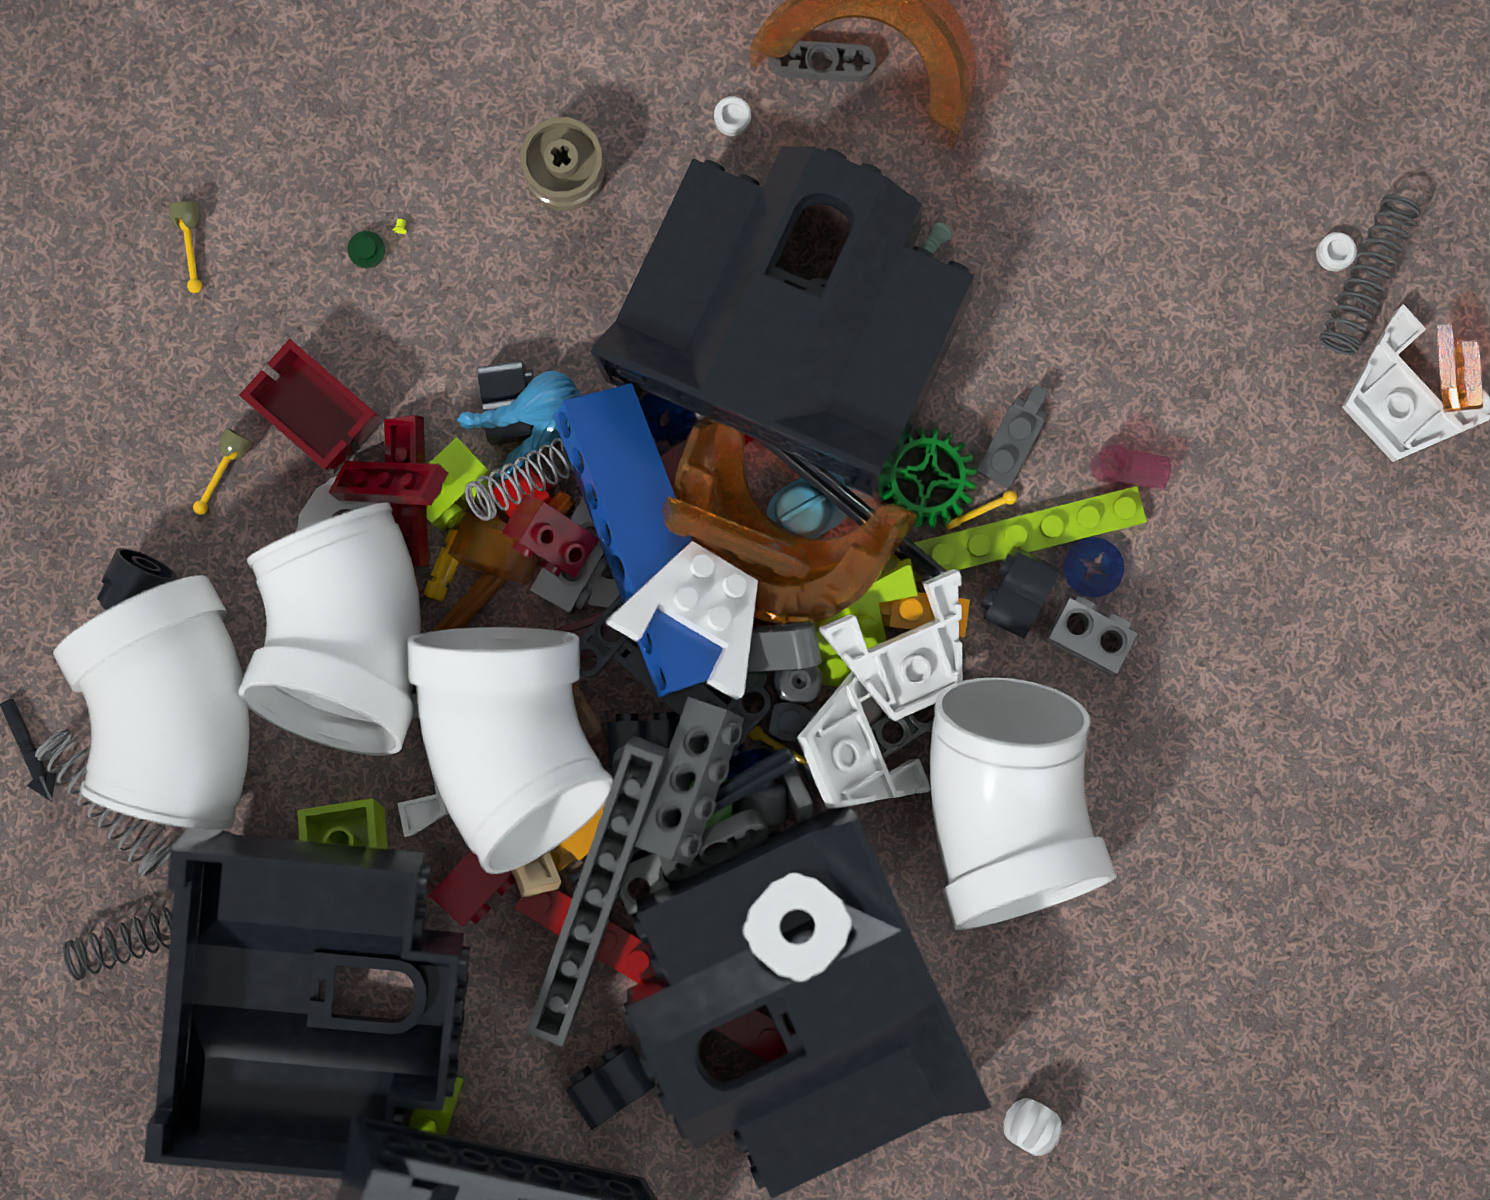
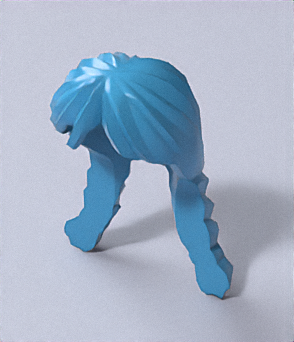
(532, 406)

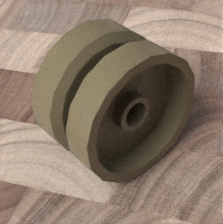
(562, 142)

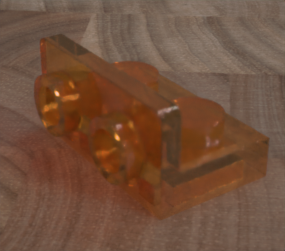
(1459, 371)

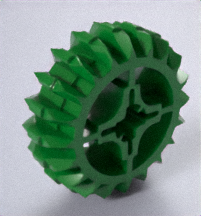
(943, 479)

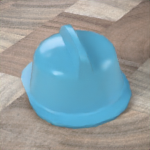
(804, 509)

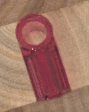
(1133, 468)

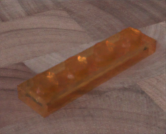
(747, 543)

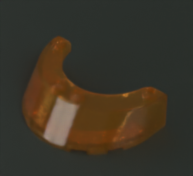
(929, 26)
(841, 567)

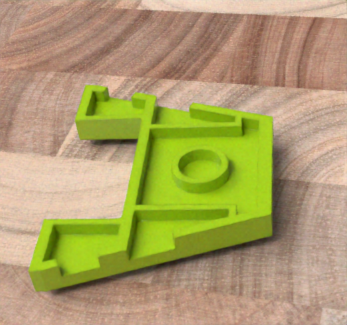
(890, 586)

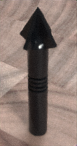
(41, 782)

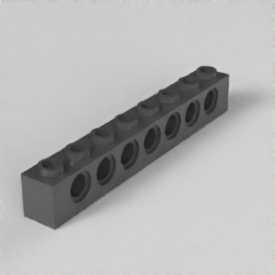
(597, 891)

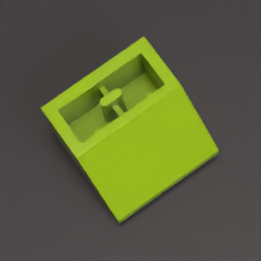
(463, 467)

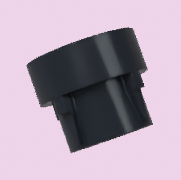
(131, 575)

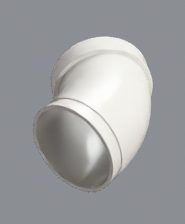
(337, 633)
(162, 706)
(506, 738)
(1012, 800)

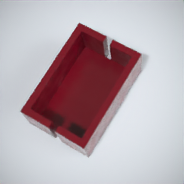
(311, 407)

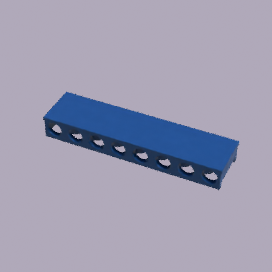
(630, 494)

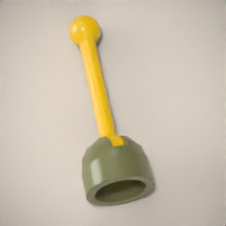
(186, 217)
(232, 447)

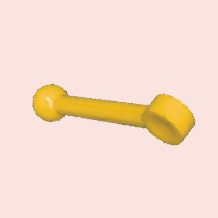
(1009, 497)

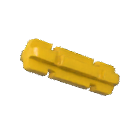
(443, 571)

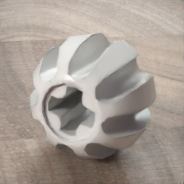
(1032, 1126)

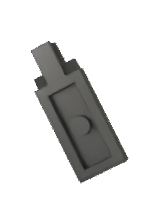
(1014, 439)

